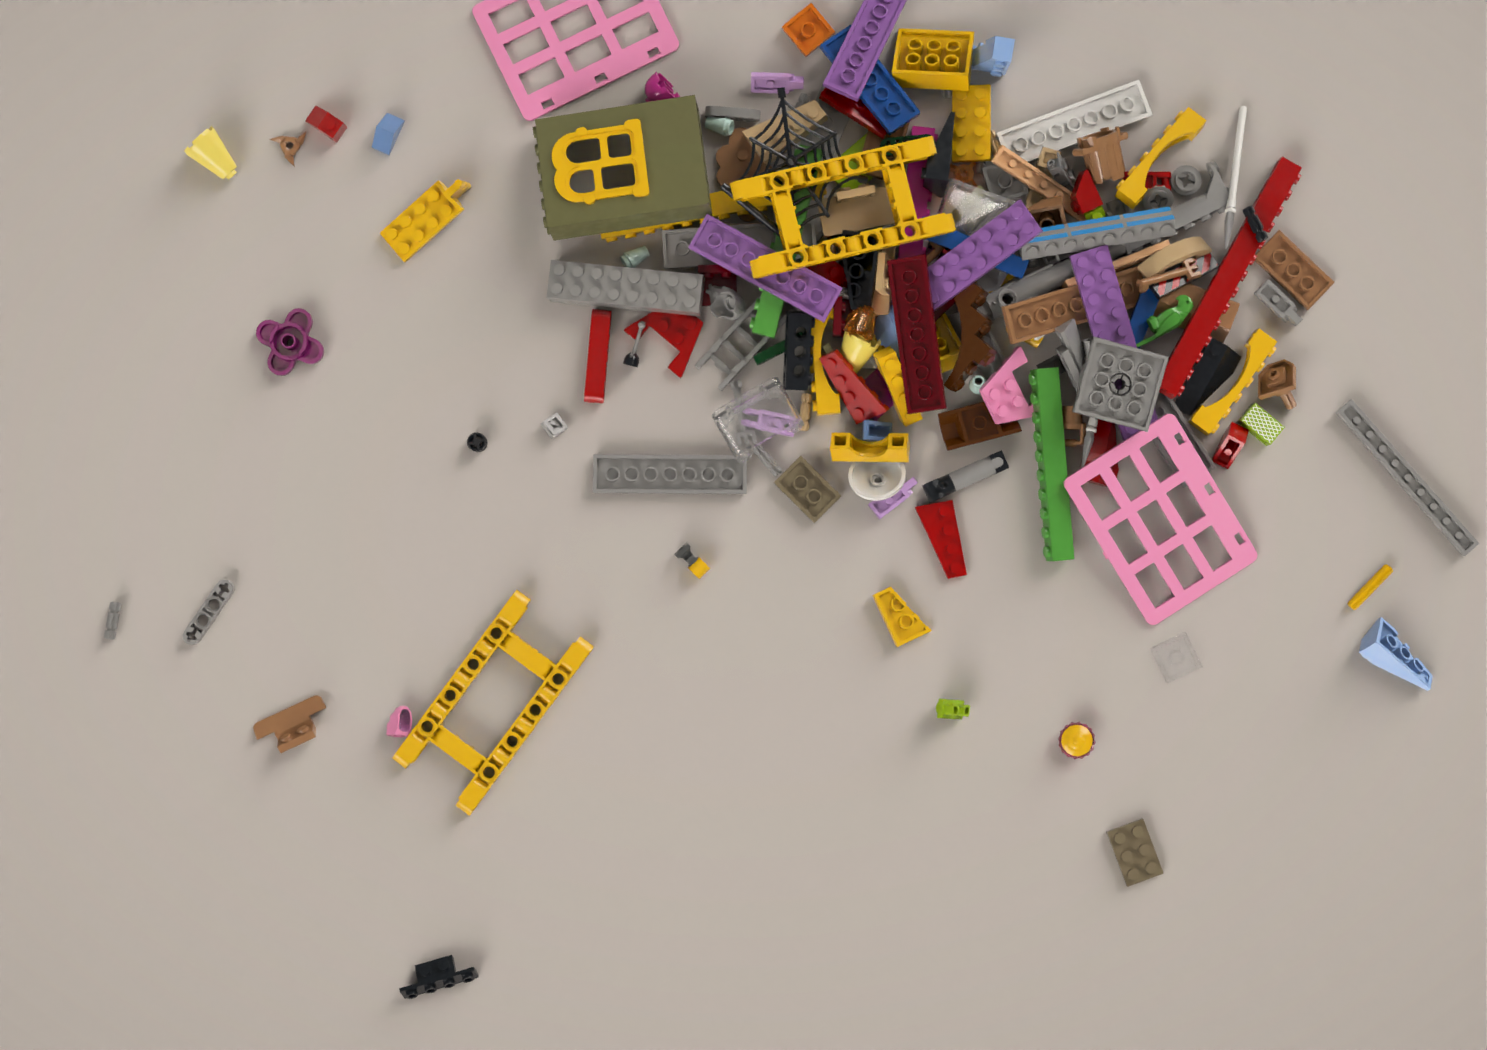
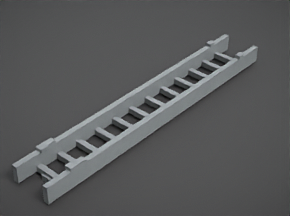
(736, 326)

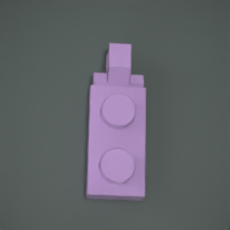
(769, 82)
(884, 506)

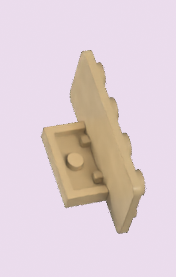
(857, 210)
(882, 293)

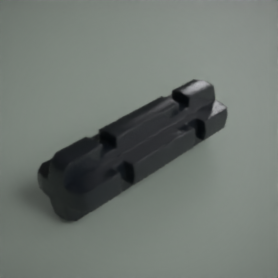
(1255, 223)

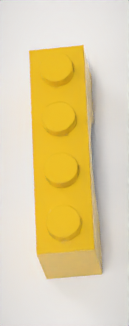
(891, 371)
(851, 449)

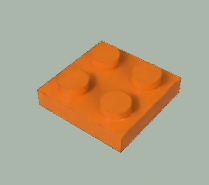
(808, 29)

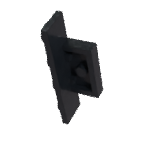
(437, 975)

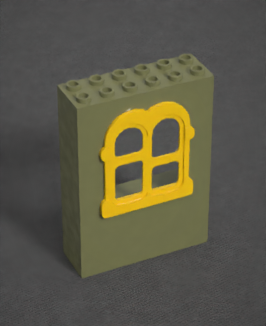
(666, 162)

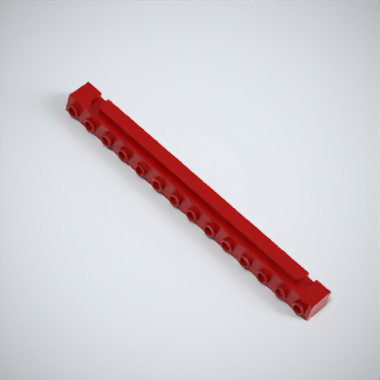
(1225, 281)

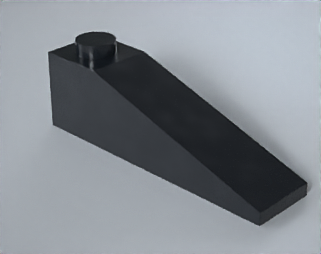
(938, 165)
(861, 274)
(1209, 374)

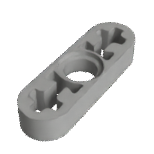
(733, 113)

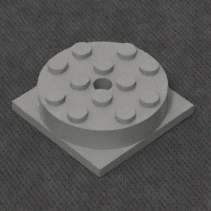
(1140, 377)

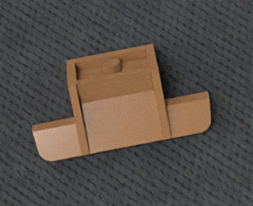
(291, 725)

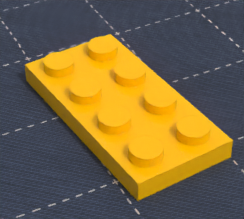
(972, 124)

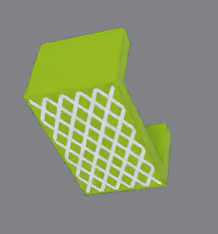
(1260, 424)

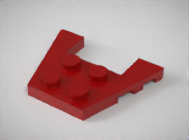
(676, 329)

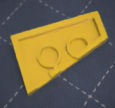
(899, 618)

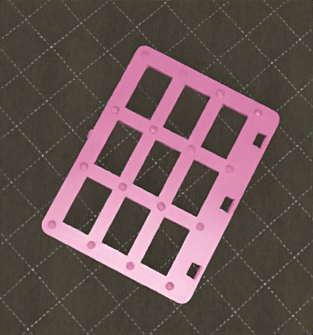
(581, 82)
(1196, 476)

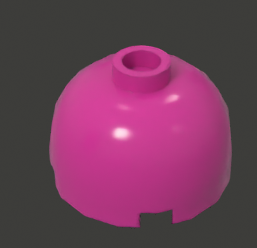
(659, 88)

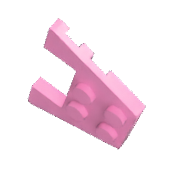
(1003, 393)

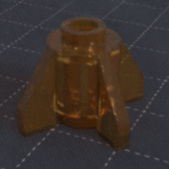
(963, 168)
(862, 322)

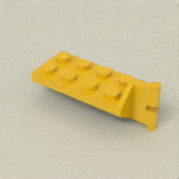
(425, 218)

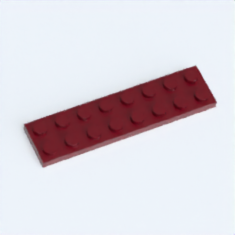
(916, 334)

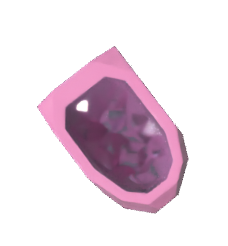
(400, 722)

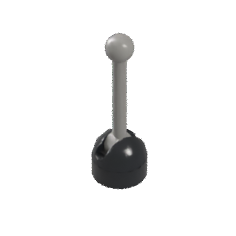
(632, 358)

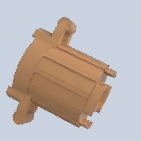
(1102, 154)

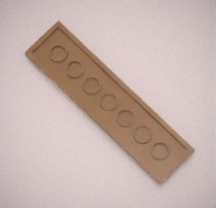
(1047, 311)

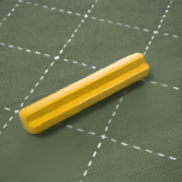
(1370, 587)

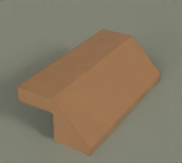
(1196, 294)

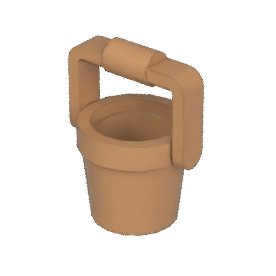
(1073, 421)

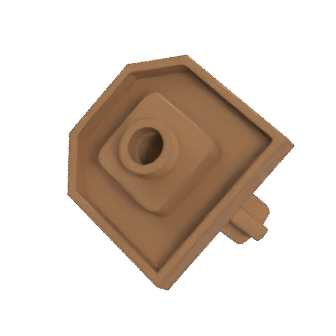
(1278, 380)

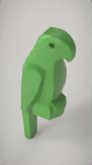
(1168, 319)

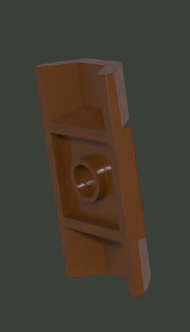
(972, 426)

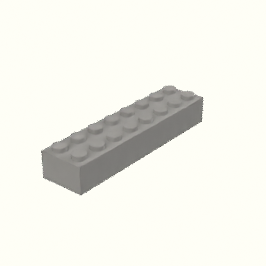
(625, 288)

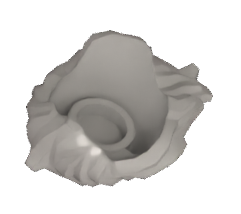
(725, 302)

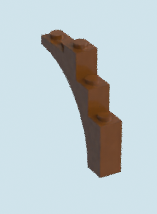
(973, 347)

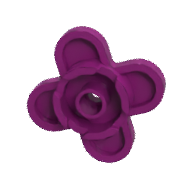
(276, 336)

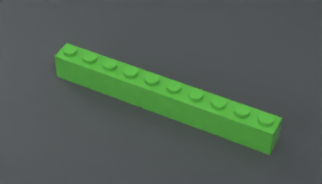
(769, 306)
(1051, 464)

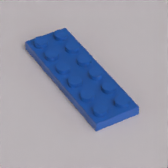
(882, 92)

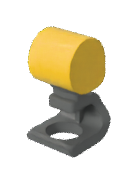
(696, 564)

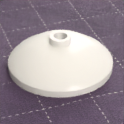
(864, 476)

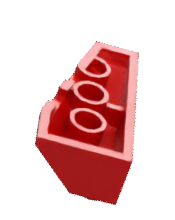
(1103, 441)

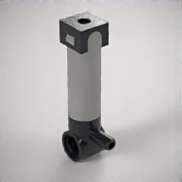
(965, 476)

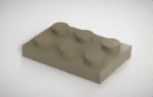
(807, 489)
(1134, 852)

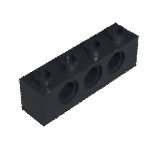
(794, 320)

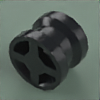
(474, 441)

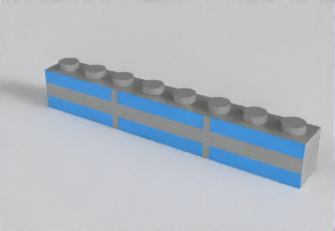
(1100, 232)

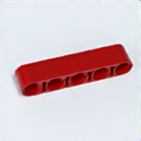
(597, 356)

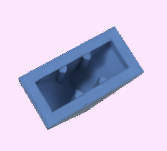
(387, 133)
(875, 430)

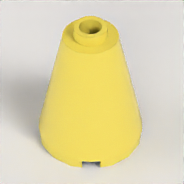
(212, 154)
(858, 349)

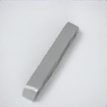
(206, 610)

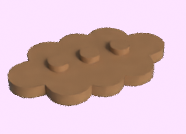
(734, 160)

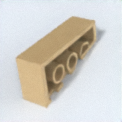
(811, 110)

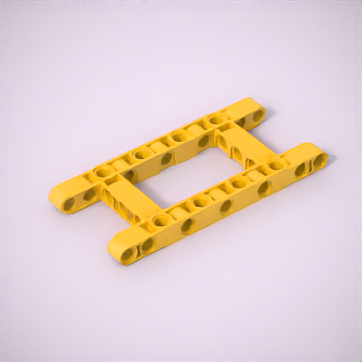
(837, 169)
(523, 725)

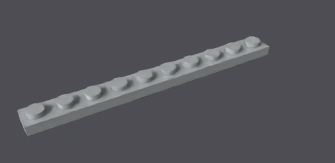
(1407, 478)

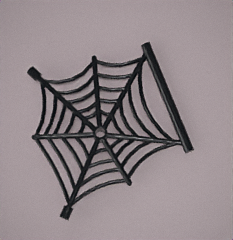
(753, 210)

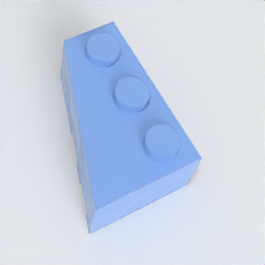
(993, 55)

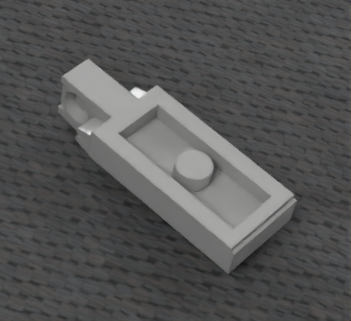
(1278, 303)

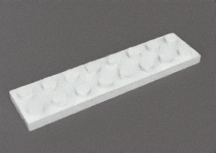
(1063, 127)

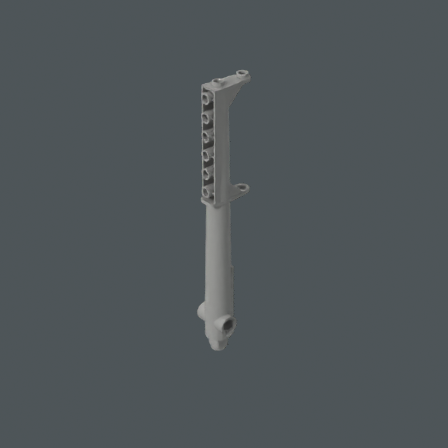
(1053, 276)

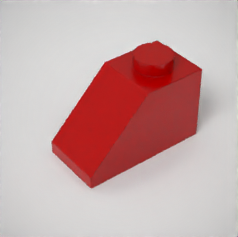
(326, 123)
(1084, 194)
(1230, 445)

